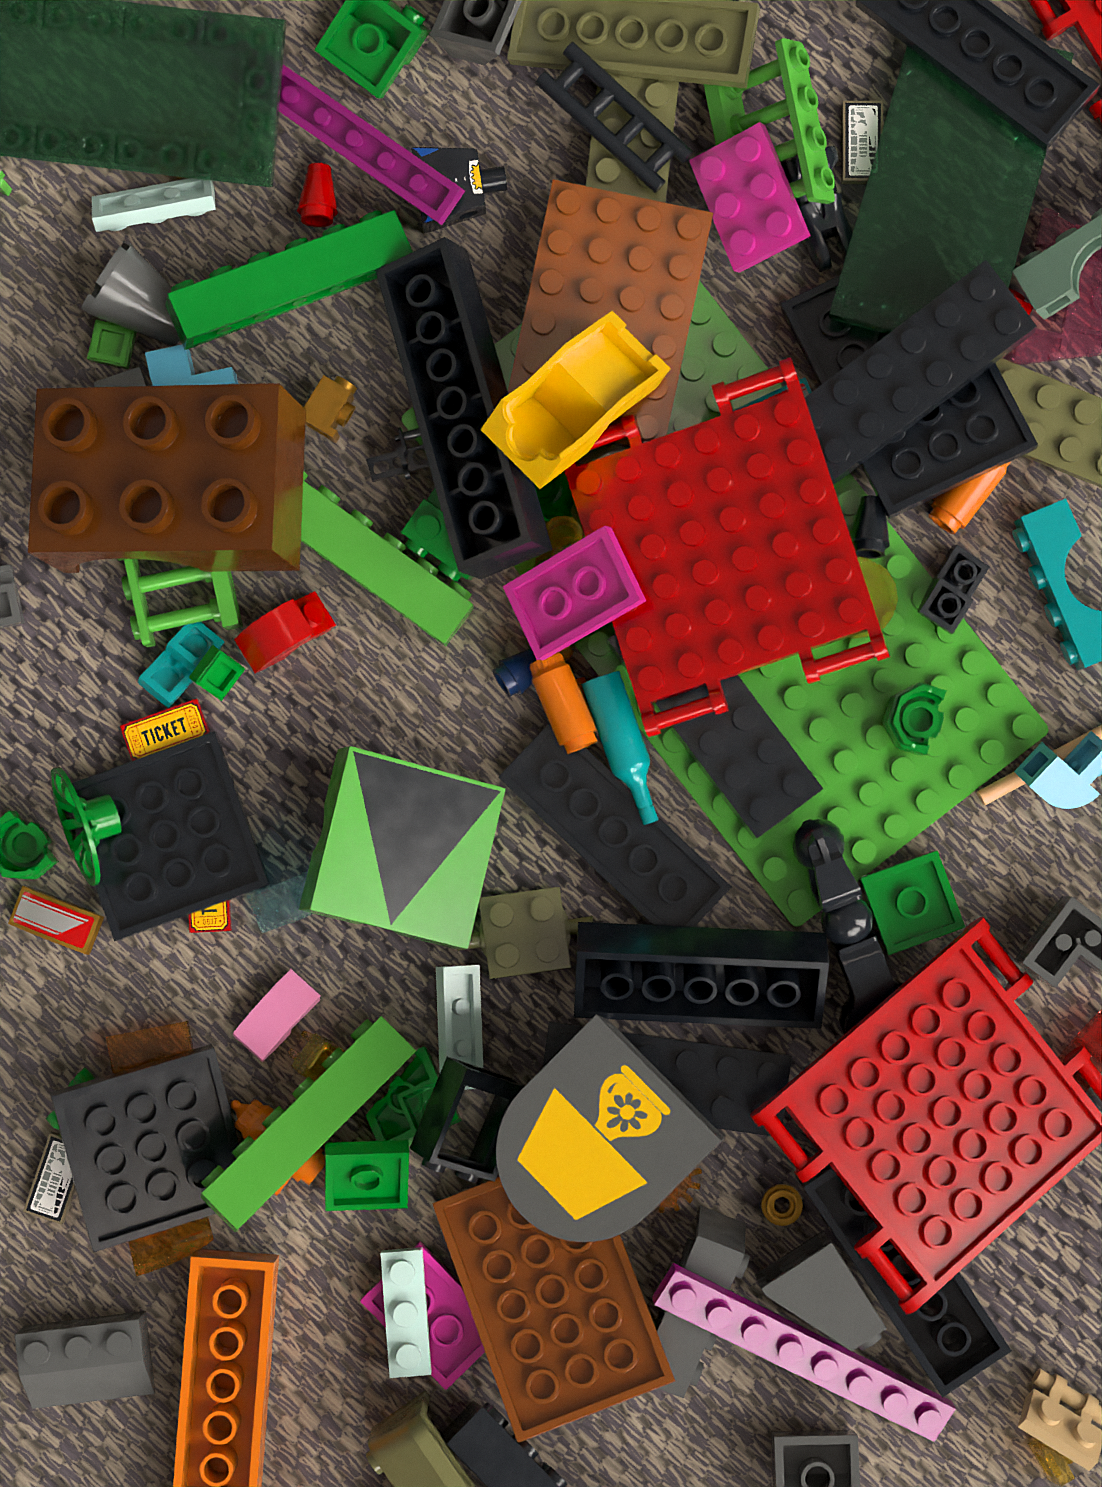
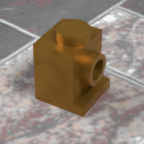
(330, 406)

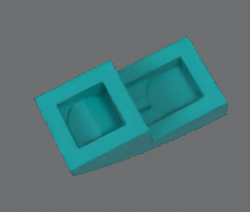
(171, 670)

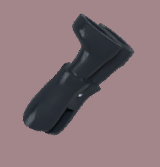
(822, 219)

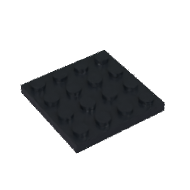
(180, 837)
(146, 1144)

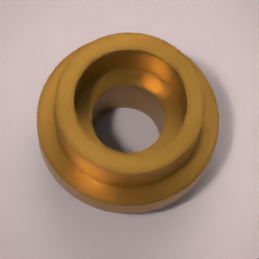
(788, 1216)

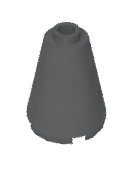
(133, 296)

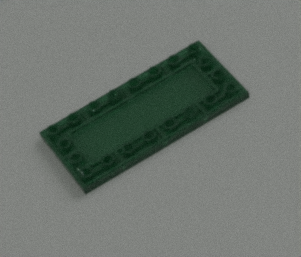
(141, 88)
(938, 202)

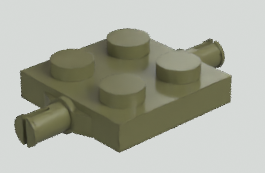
(525, 933)

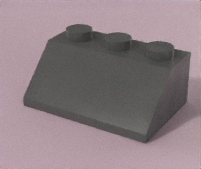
(474, 28)
(85, 1359)

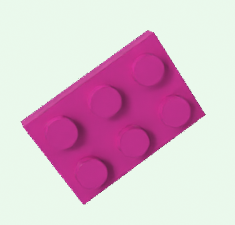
(749, 197)
(574, 593)
(451, 1326)

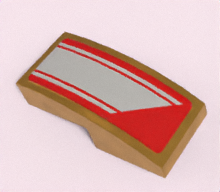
(56, 920)

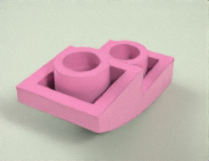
(276, 1015)

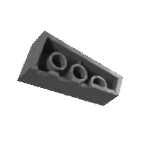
(718, 1257)

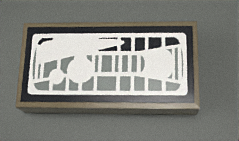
(859, 139)
(53, 1183)

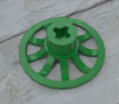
(95, 815)

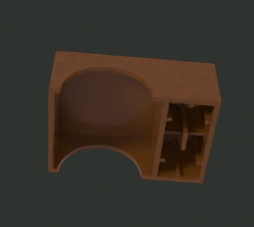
(168, 476)

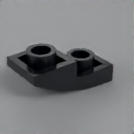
(952, 589)

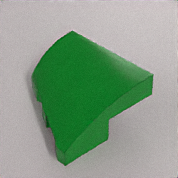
(406, 1100)

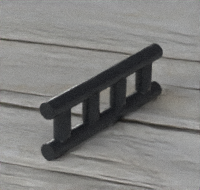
(618, 142)

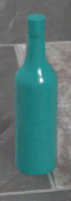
(621, 738)

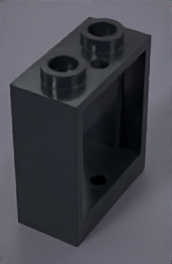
(440, 1111)

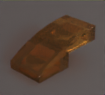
(169, 1245)

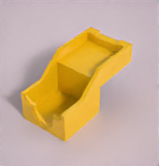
(573, 399)

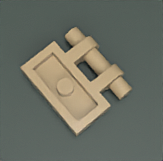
(1058, 1426)

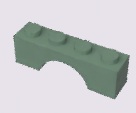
(1054, 275)

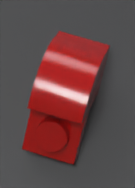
(283, 631)

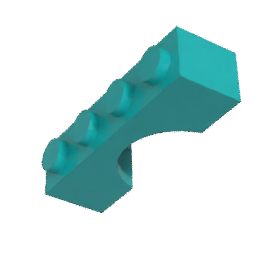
(1047, 539)

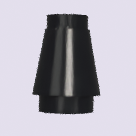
(870, 529)

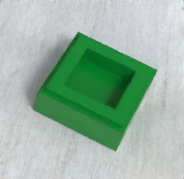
(217, 672)

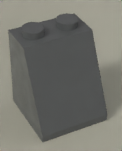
(823, 1292)

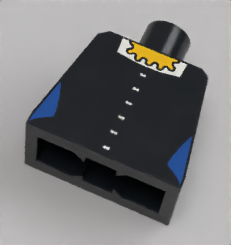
(463, 169)

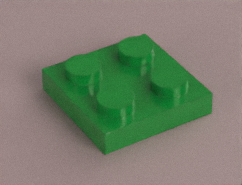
(912, 902)
(366, 1175)

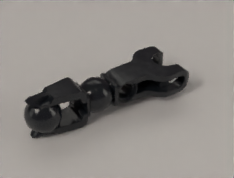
(844, 919)

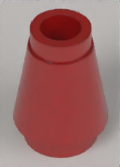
(317, 198)

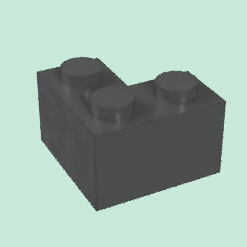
(1061, 939)

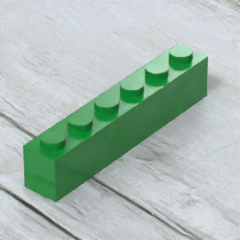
(285, 279)

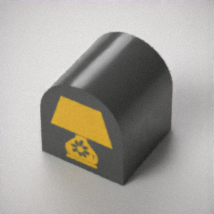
(598, 1139)

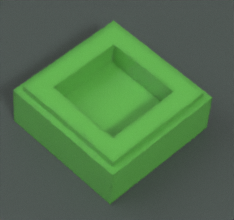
(111, 344)

